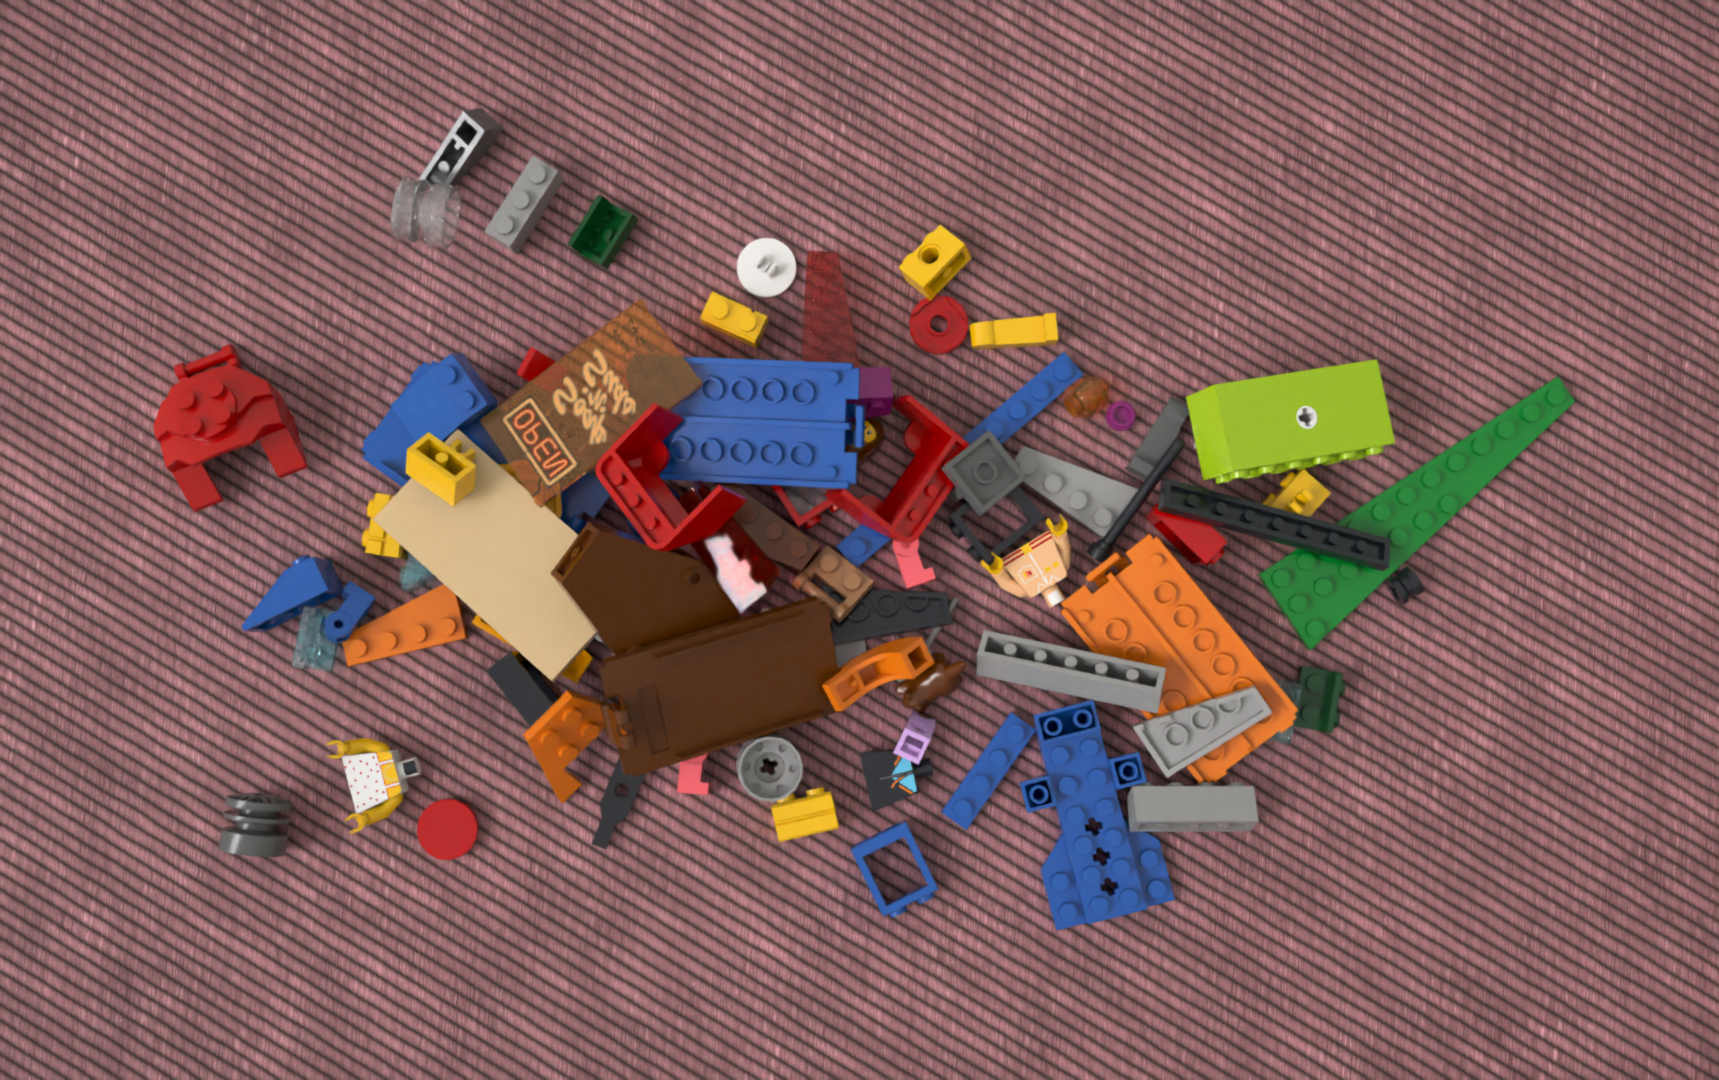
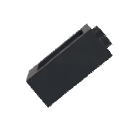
(976, 549)
(523, 686)

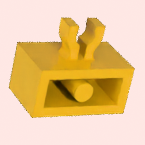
(442, 468)
(1298, 494)

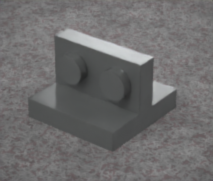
(983, 473)

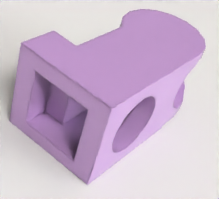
(915, 737)

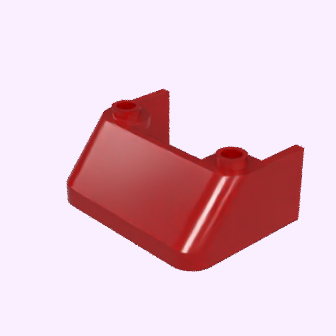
(632, 479)
(920, 487)

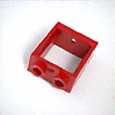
(1193, 539)

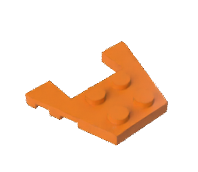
(563, 735)

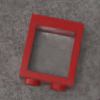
(805, 503)

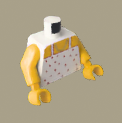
(374, 778)

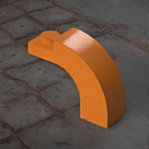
(887, 662)

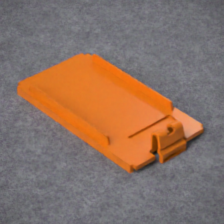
(1164, 619)

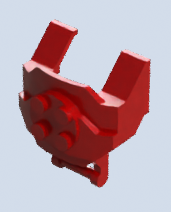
(220, 414)

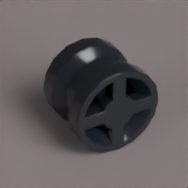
(1404, 585)

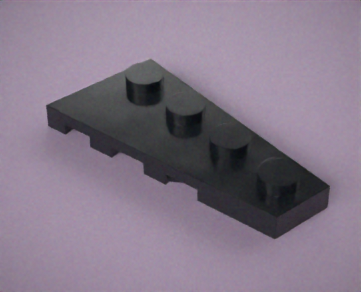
(889, 613)

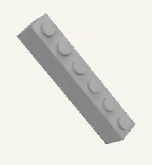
(1070, 671)

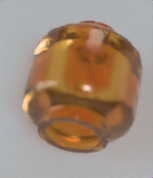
(1086, 397)

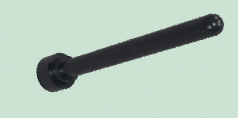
(1103, 547)

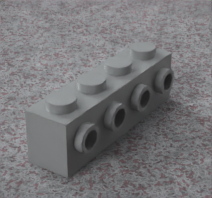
(1192, 808)

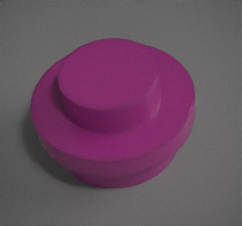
(1120, 416)

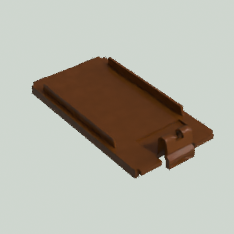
(719, 685)

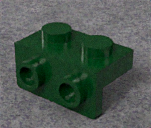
(602, 232)

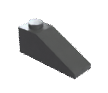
(462, 147)

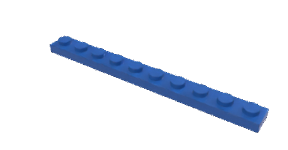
(1002, 423)

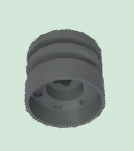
(255, 825)

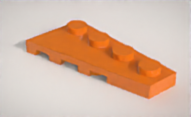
(417, 625)

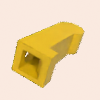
(1015, 332)

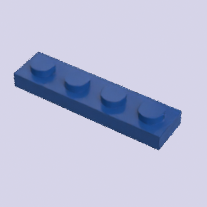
(988, 770)

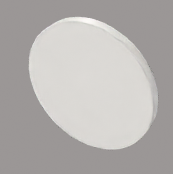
(766, 267)

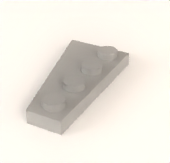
(1074, 490)
(1196, 730)

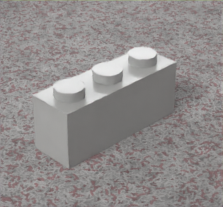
(524, 205)

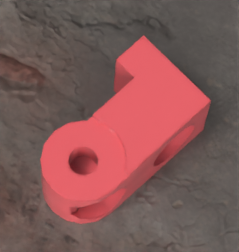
(911, 565)
(691, 776)

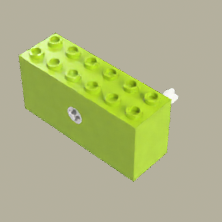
(1290, 421)

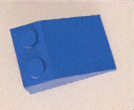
(444, 399)
(305, 584)

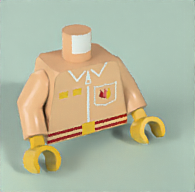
(1035, 565)

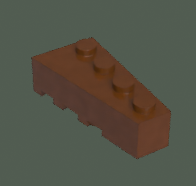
(772, 533)

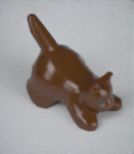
(936, 681)

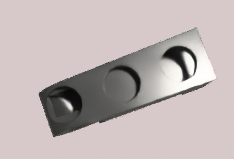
(1158, 438)

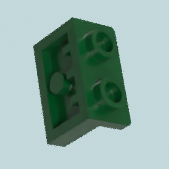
(1319, 699)

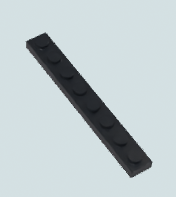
(1274, 524)

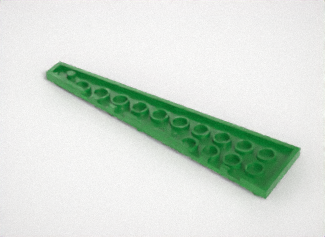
(1322, 590)

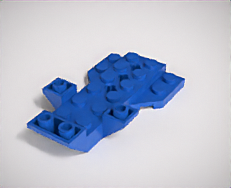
(1081, 787)

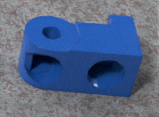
(343, 623)

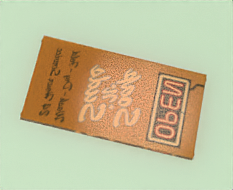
(588, 400)

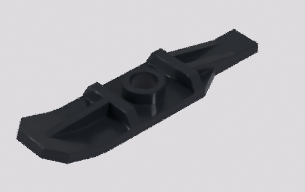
(615, 806)

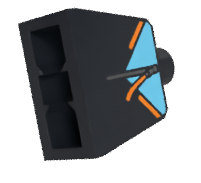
(891, 776)

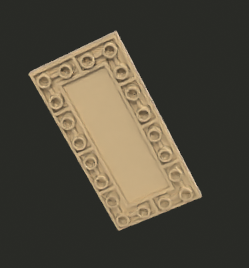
(496, 558)

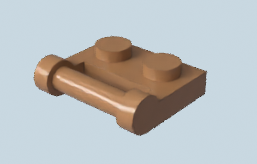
(837, 575)

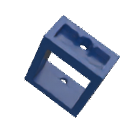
(880, 840)

